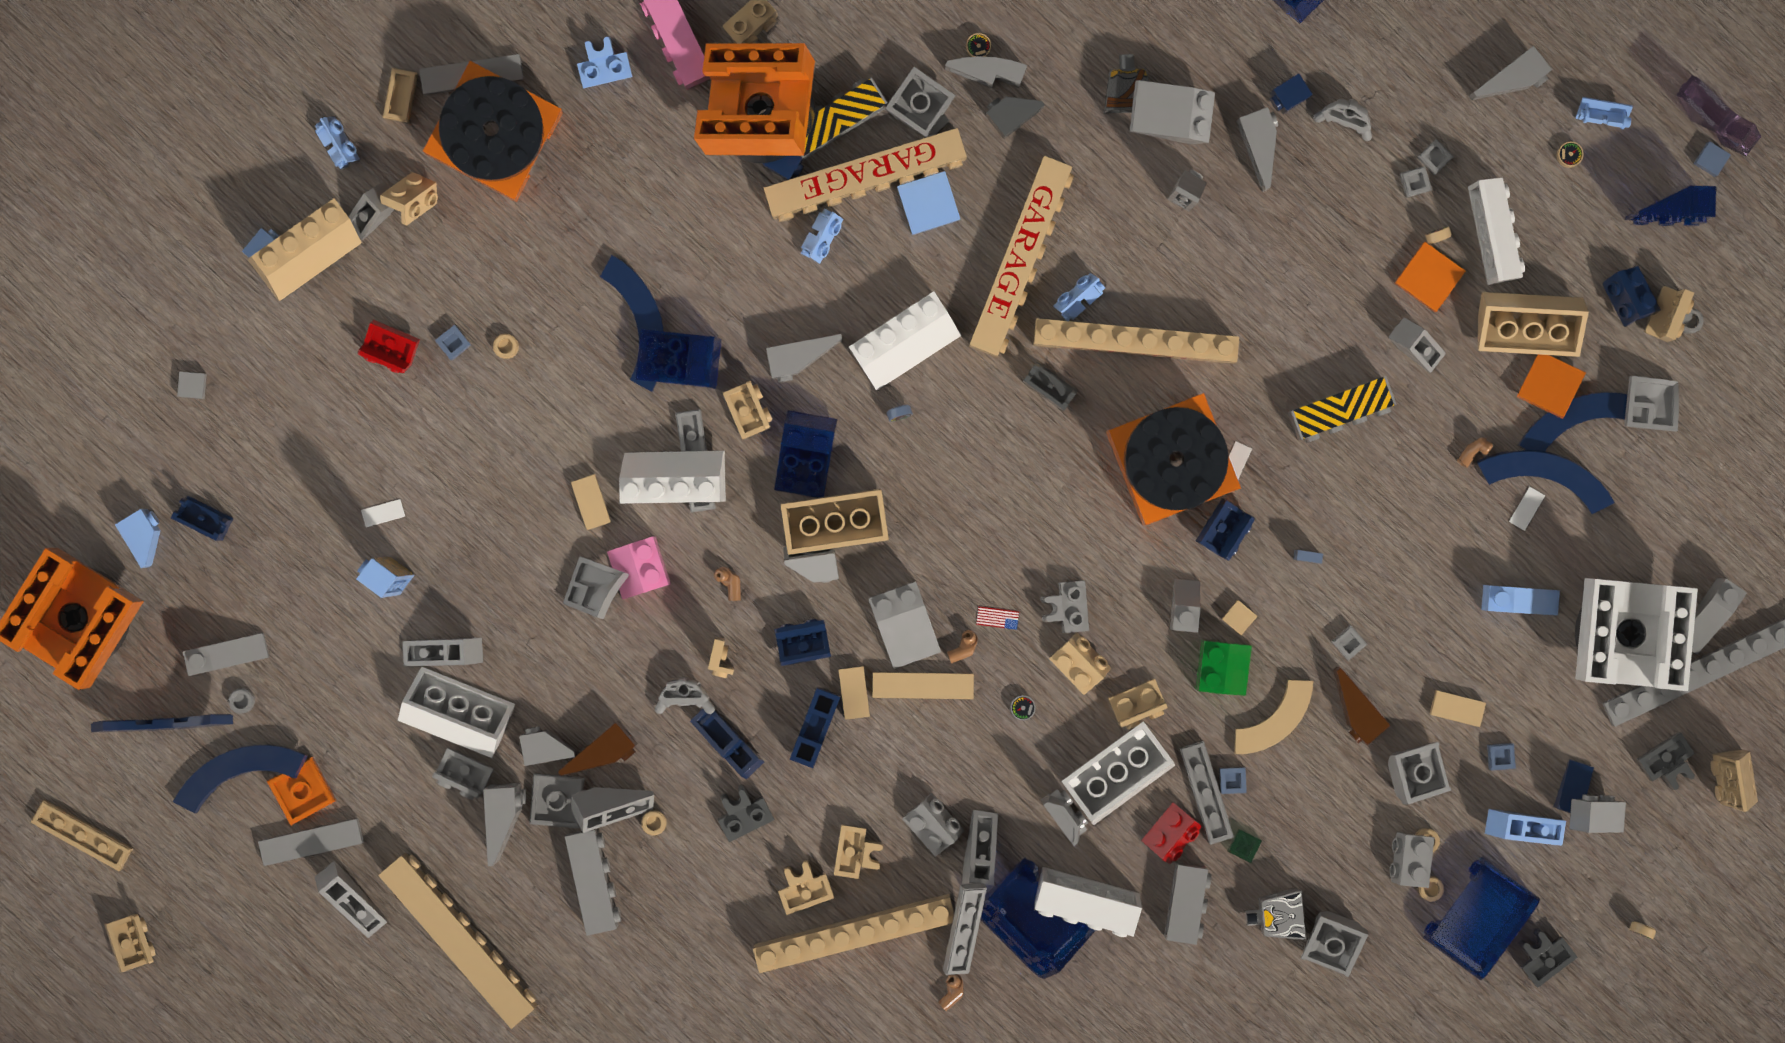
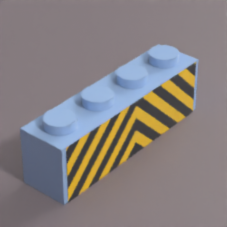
(384, 576)

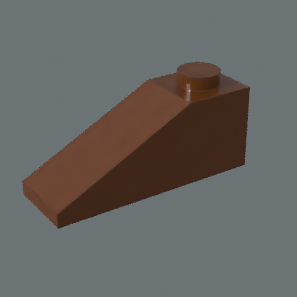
(1360, 714)
(606, 749)

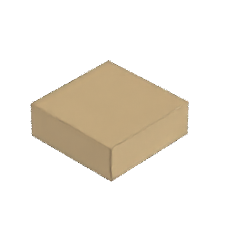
(1239, 617)

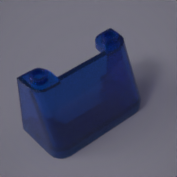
(1482, 919)
(1037, 940)

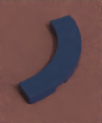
(639, 300)
(1581, 409)
(1551, 467)
(162, 724)
(233, 764)

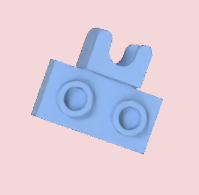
(603, 65)

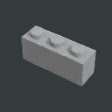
(1187, 903)

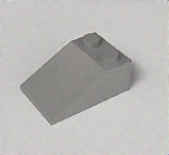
(1172, 112)
(904, 624)
(502, 810)

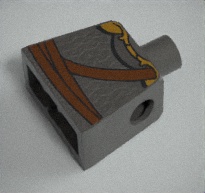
(1122, 85)

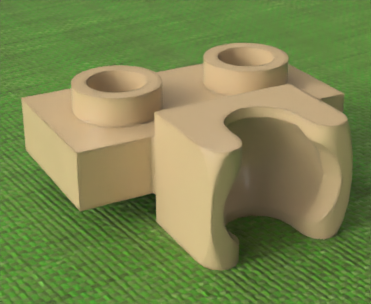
(854, 852)
(804, 889)

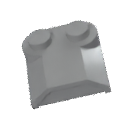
(920, 102)
(1418, 773)
(1070, 822)
(1335, 942)

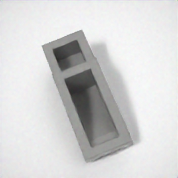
(987, 69)

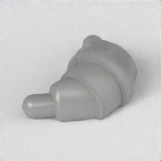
(1348, 114)
(684, 693)

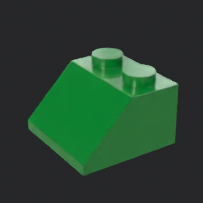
(1223, 667)

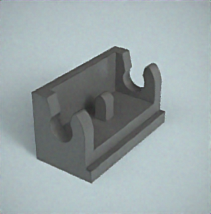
(1050, 386)

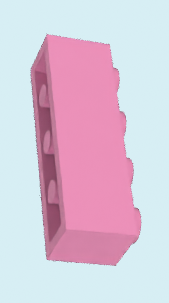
(679, 40)

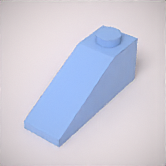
(1520, 600)
(1525, 827)

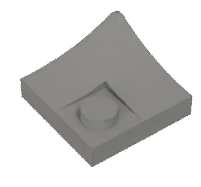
(1652, 404)
(593, 587)

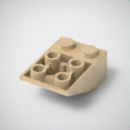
(1734, 779)

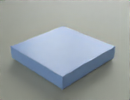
(928, 203)

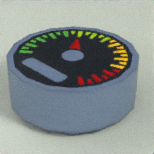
(899, 413)

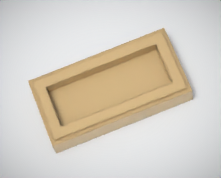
(400, 95)
(591, 502)
(854, 692)
(1457, 708)

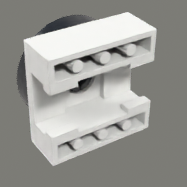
(1660, 641)

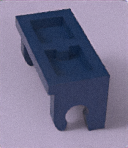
(202, 518)

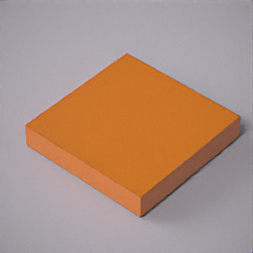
(1429, 277)
(1551, 385)
(304, 794)

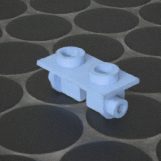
(1604, 112)
(331, 131)
(828, 225)
(1086, 288)

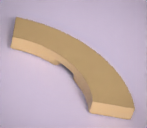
(1280, 723)

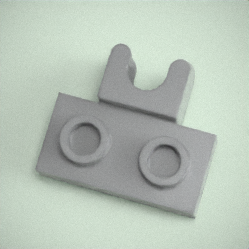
(1069, 607)

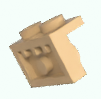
(719, 654)
(1137, 704)

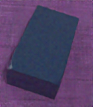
(1573, 785)

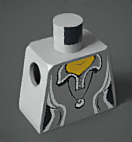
(1279, 915)

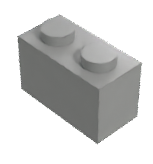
(1597, 815)

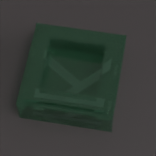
(1244, 845)

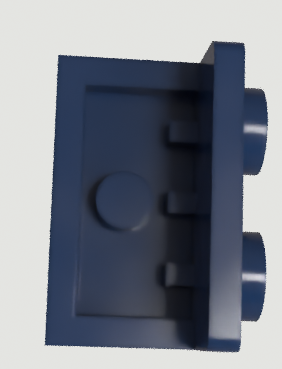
(1630, 295)
(1225, 529)
(802, 642)

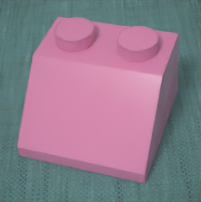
(643, 564)

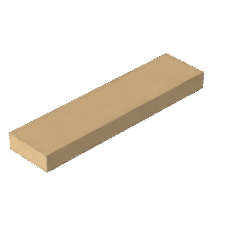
(923, 685)
(81, 835)

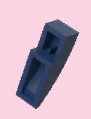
(727, 743)

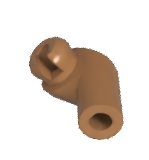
(1472, 450)
(731, 581)
(966, 647)
(955, 991)

